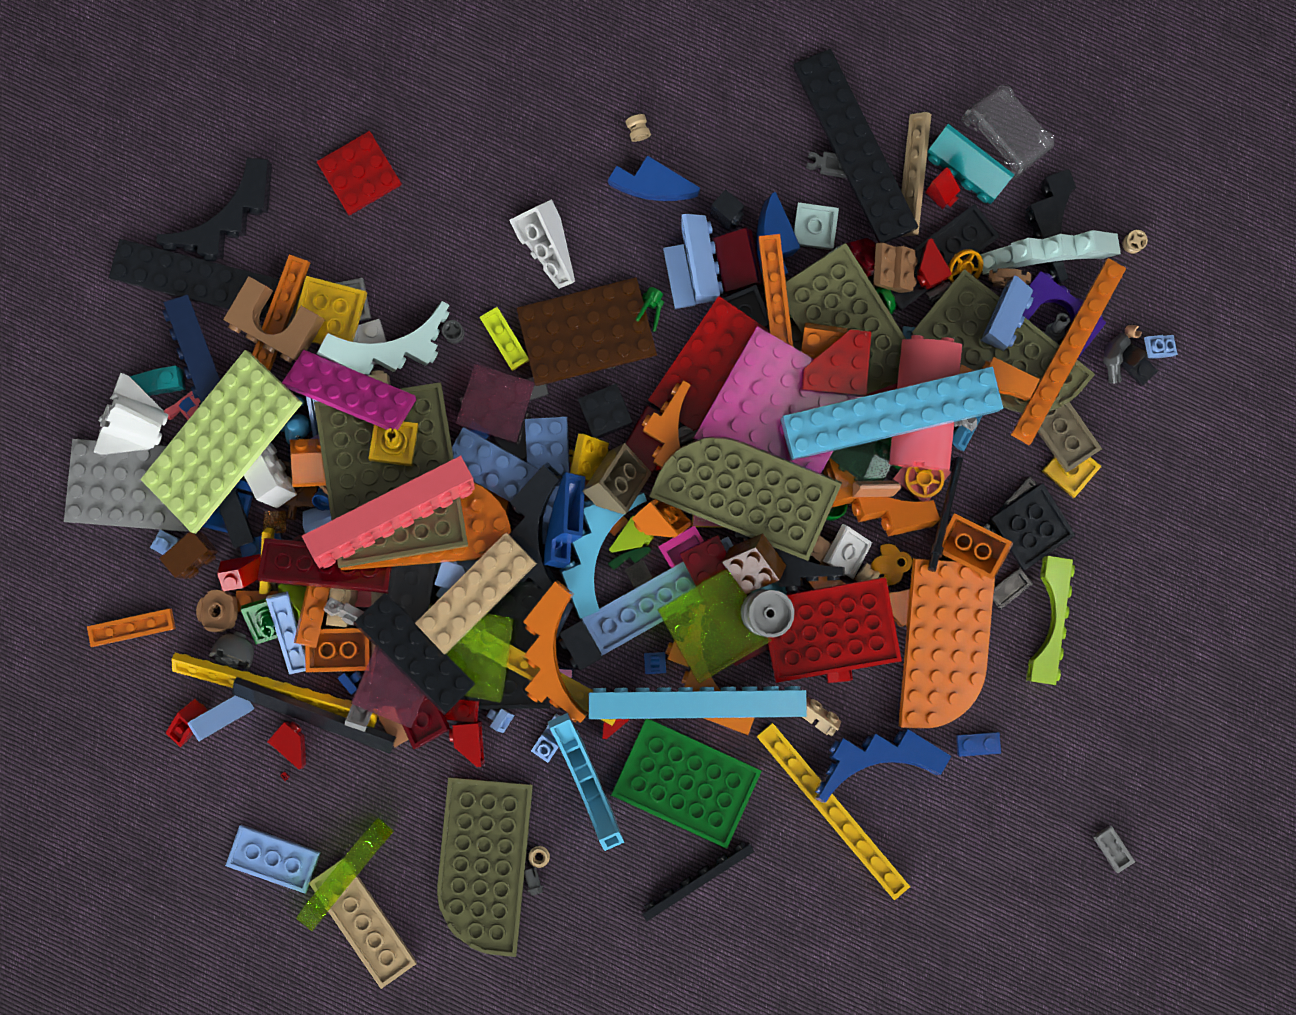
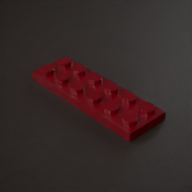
(706, 561)
(293, 564)

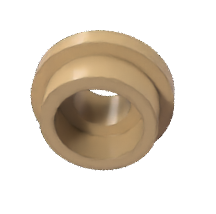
(539, 863)

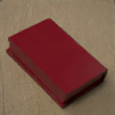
(738, 260)
(642, 444)

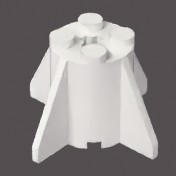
(130, 421)

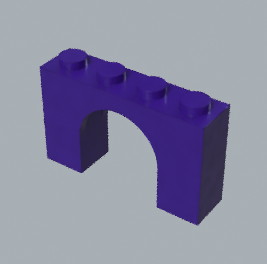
(1048, 291)

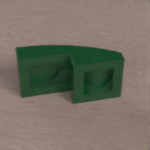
(635, 555)

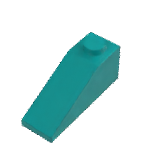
(160, 380)

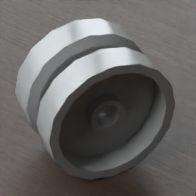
(775, 604)

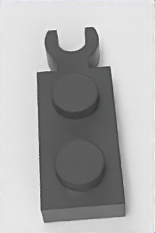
(828, 163)

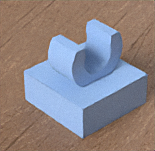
(163, 542)
(500, 719)

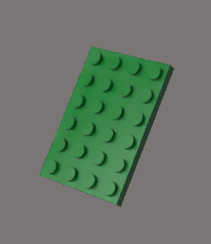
(686, 783)

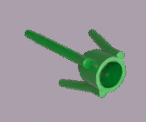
(651, 299)

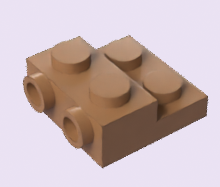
(895, 268)

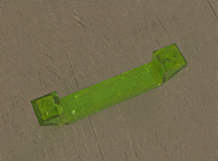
(344, 874)

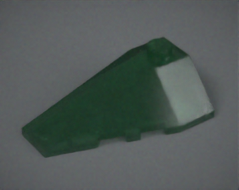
(864, 461)

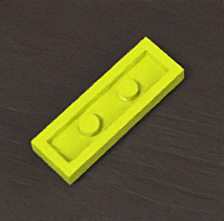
(504, 338)

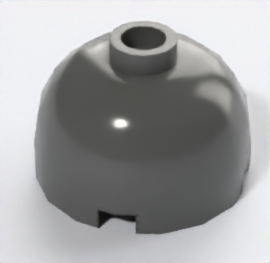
(233, 650)

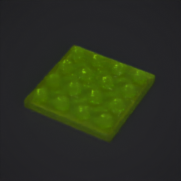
(710, 625)
(484, 656)

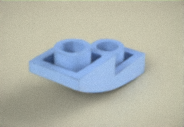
(1160, 346)
(546, 744)

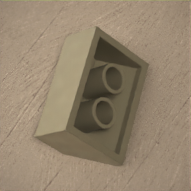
(617, 480)

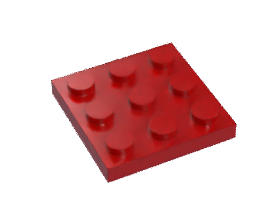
(359, 173)

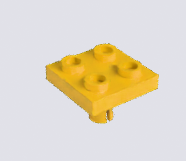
(394, 445)
(587, 455)

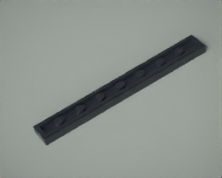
(311, 714)

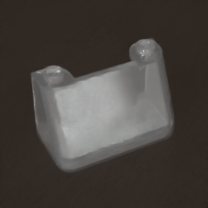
(1010, 129)

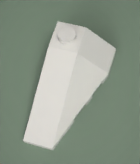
(544, 235)

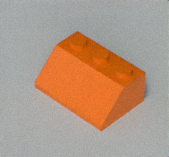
(307, 463)
(661, 520)
(975, 546)

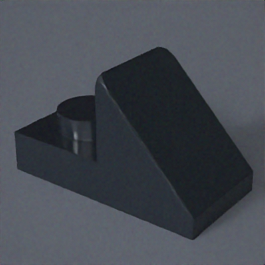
(1137, 365)

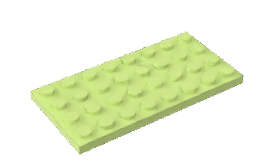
(221, 441)

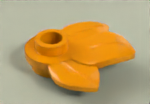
(888, 563)

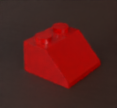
(469, 741)

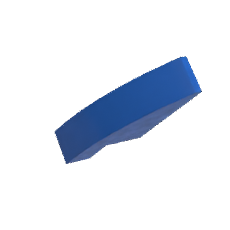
(653, 182)
(774, 221)
(565, 521)

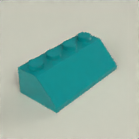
(969, 164)

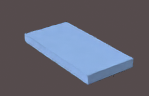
(273, 858)

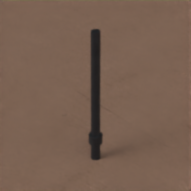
(936, 549)

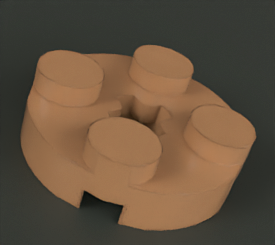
(1003, 276)
(228, 613)

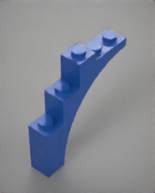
(908, 749)

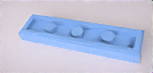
(286, 626)

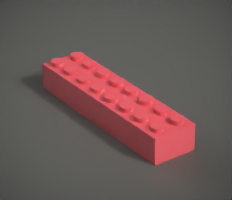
(389, 512)

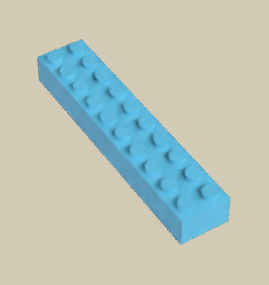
(891, 413)
(697, 704)

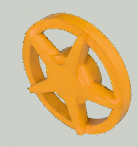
(966, 263)
(923, 478)

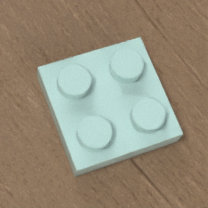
(816, 225)

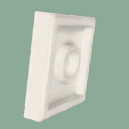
(847, 551)

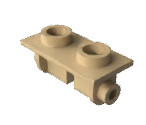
(828, 721)

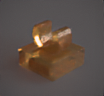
(275, 520)

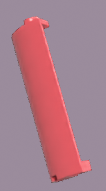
(923, 362)

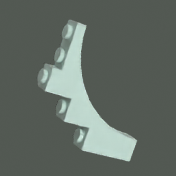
(1055, 248)
(387, 354)

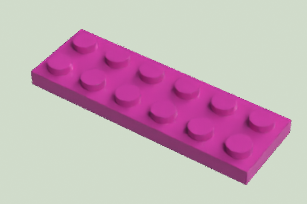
(349, 391)

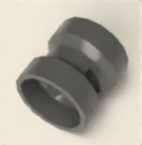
(452, 328)

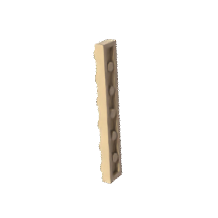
(916, 164)

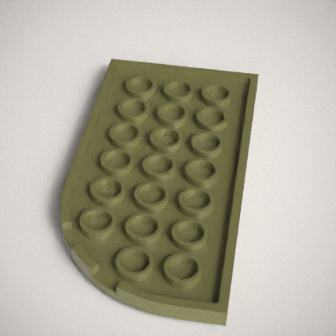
(840, 295)
(964, 315)
(748, 492)
(484, 862)

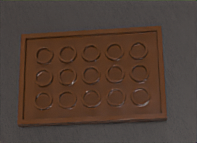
(586, 331)

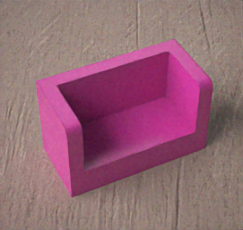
(684, 541)

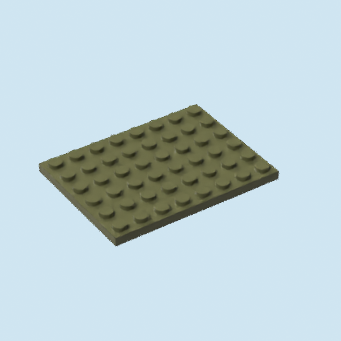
(356, 480)

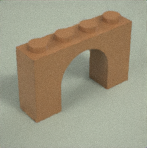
(245, 316)

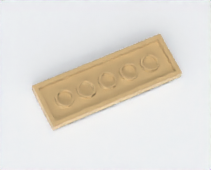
(475, 593)
(368, 931)

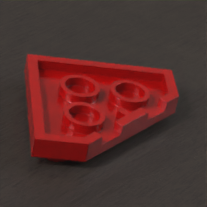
(841, 366)

